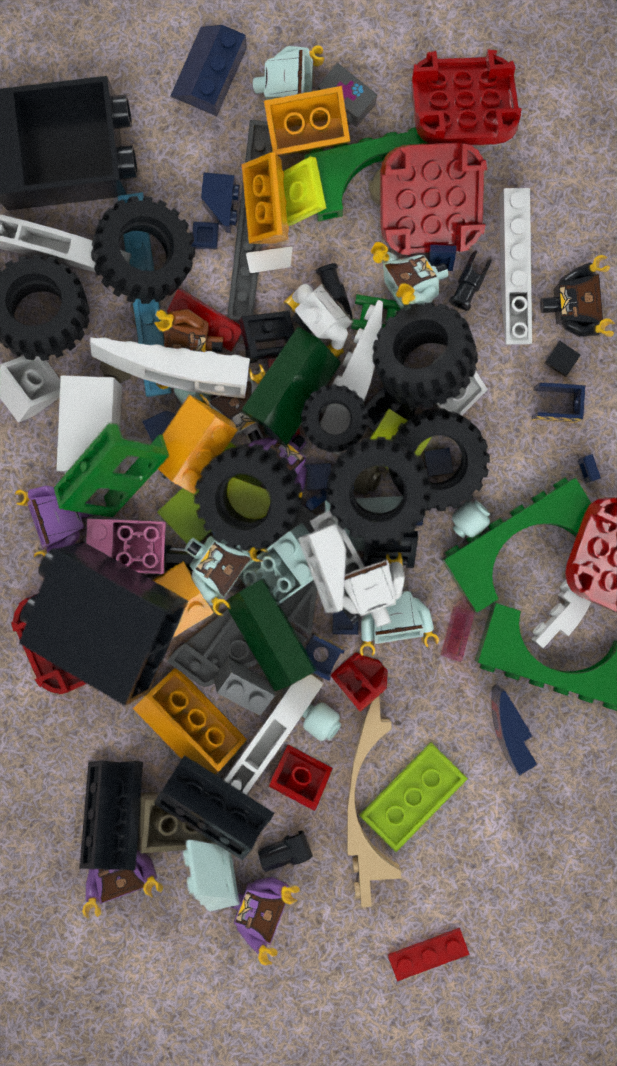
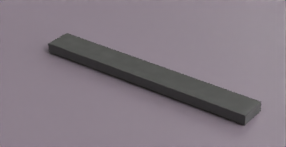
(243, 282)

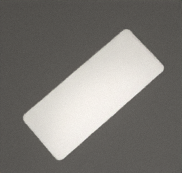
(269, 259)

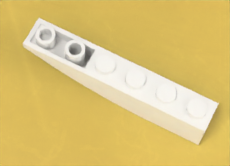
(36, 239)
(516, 265)
(176, 368)
(357, 373)
(272, 733)

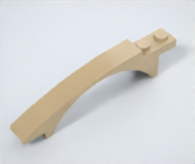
(369, 861)

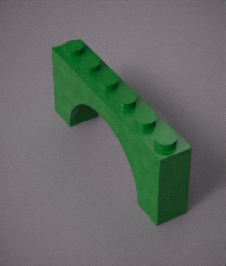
(345, 161)
(474, 562)
(504, 649)

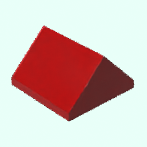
(300, 777)

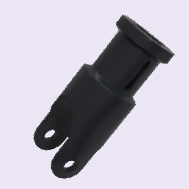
(331, 282)
(468, 284)

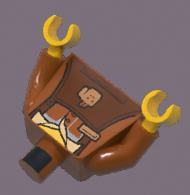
(187, 331)

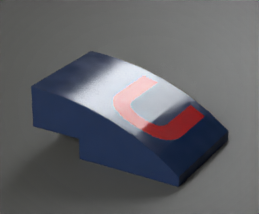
(511, 731)

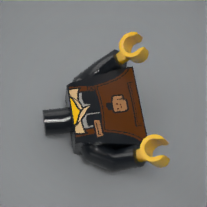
(579, 301)

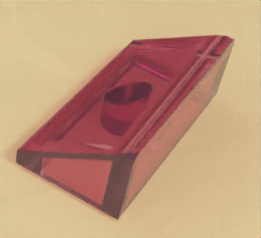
(457, 633)

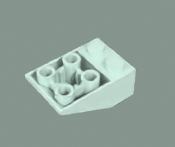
(282, 567)
(211, 875)

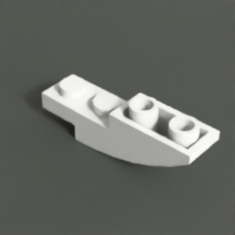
(564, 617)

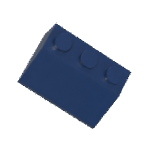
(210, 68)

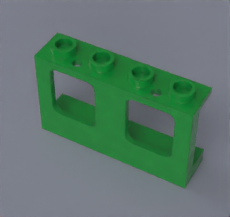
(96, 468)

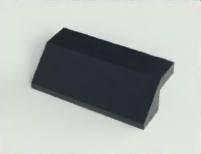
(214, 808)
(111, 815)

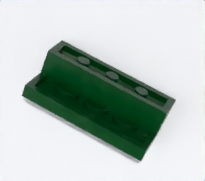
(292, 378)
(270, 635)

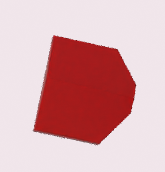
(361, 679)

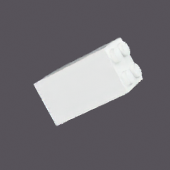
(84, 411)

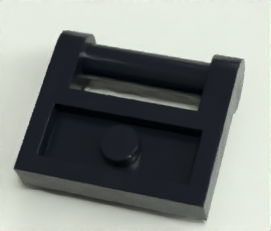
(263, 329)
(377, 552)

